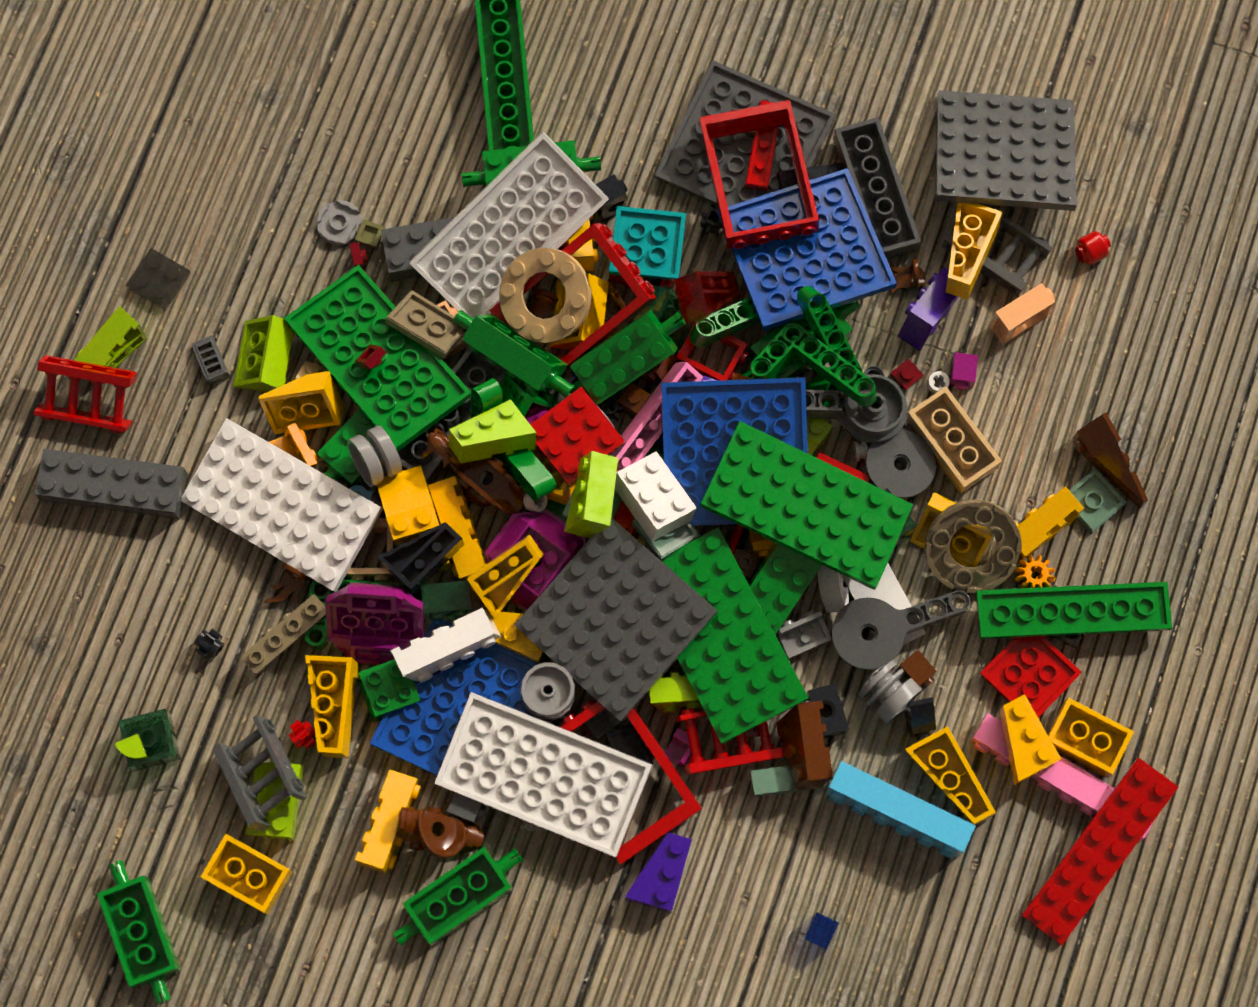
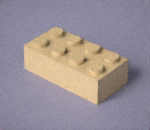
(954, 440)

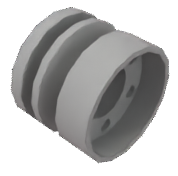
(889, 691)

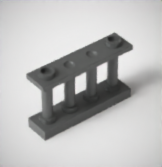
(995, 268)
(237, 775)

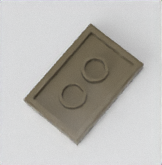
(426, 324)

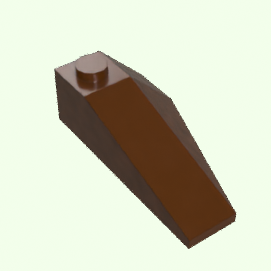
(1100, 447)

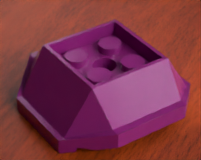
(555, 544)
(373, 620)

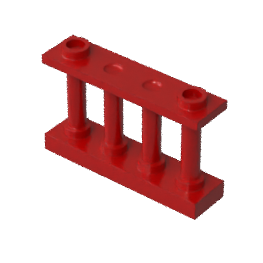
(98, 375)
(721, 759)

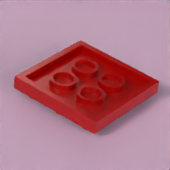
(572, 432)
(1033, 669)

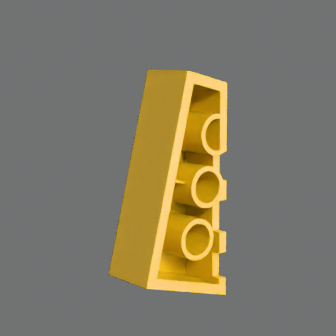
(972, 239)
(454, 510)
(332, 701)
(950, 771)
(381, 841)

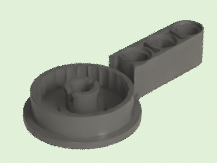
(863, 421)
(909, 451)
(889, 627)

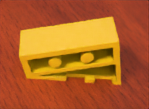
(514, 639)

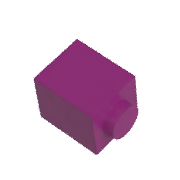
(963, 371)

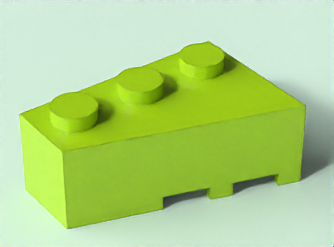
(113, 341)
(492, 433)
(593, 495)
(674, 693)

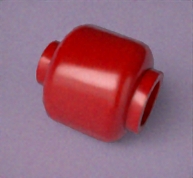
(1092, 248)

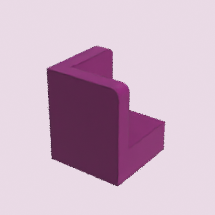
(679, 748)

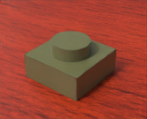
(369, 234)

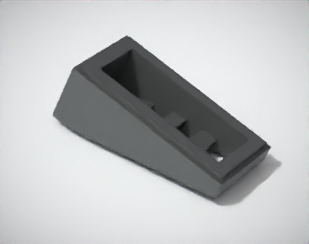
(218, 375)

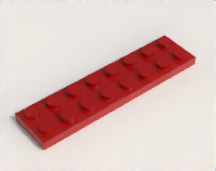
(1100, 850)

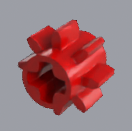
(302, 734)

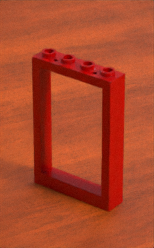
(750, 120)
(630, 273)
(669, 821)

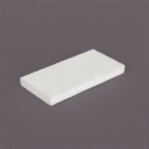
(888, 591)

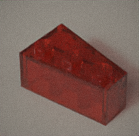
(704, 293)

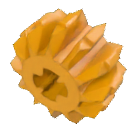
(1030, 566)

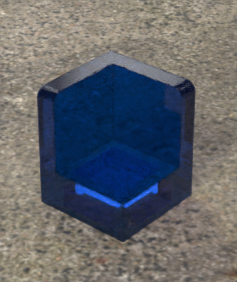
(821, 931)

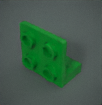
(524, 397)
(386, 689)

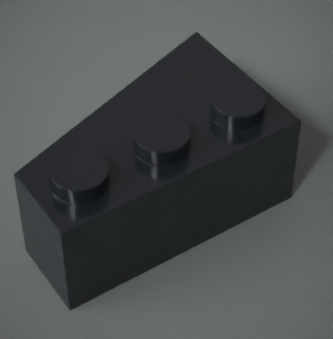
(422, 557)

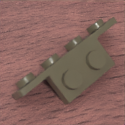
(282, 636)

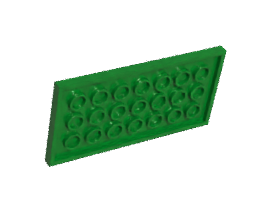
(411, 383)
(806, 505)
(737, 657)

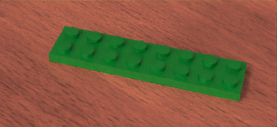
(1073, 610)

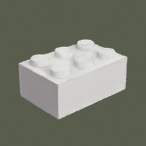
(654, 496)

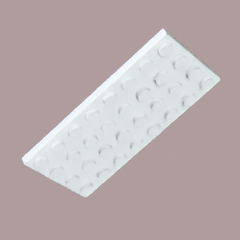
(524, 208)
(281, 504)
(543, 774)

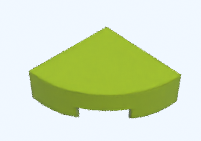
(132, 747)

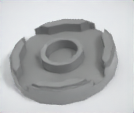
(338, 222)

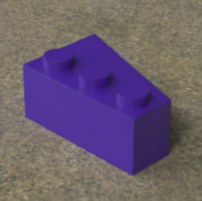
(928, 311)
(662, 875)

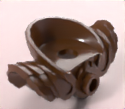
(501, 492)
(457, 834)

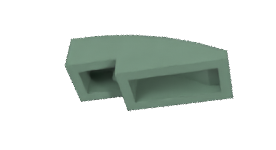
(773, 781)

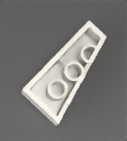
(446, 646)

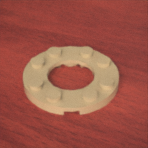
(576, 289)

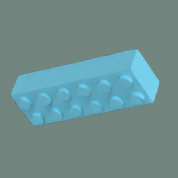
(900, 810)

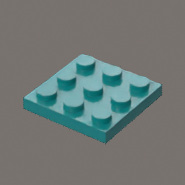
(651, 241)

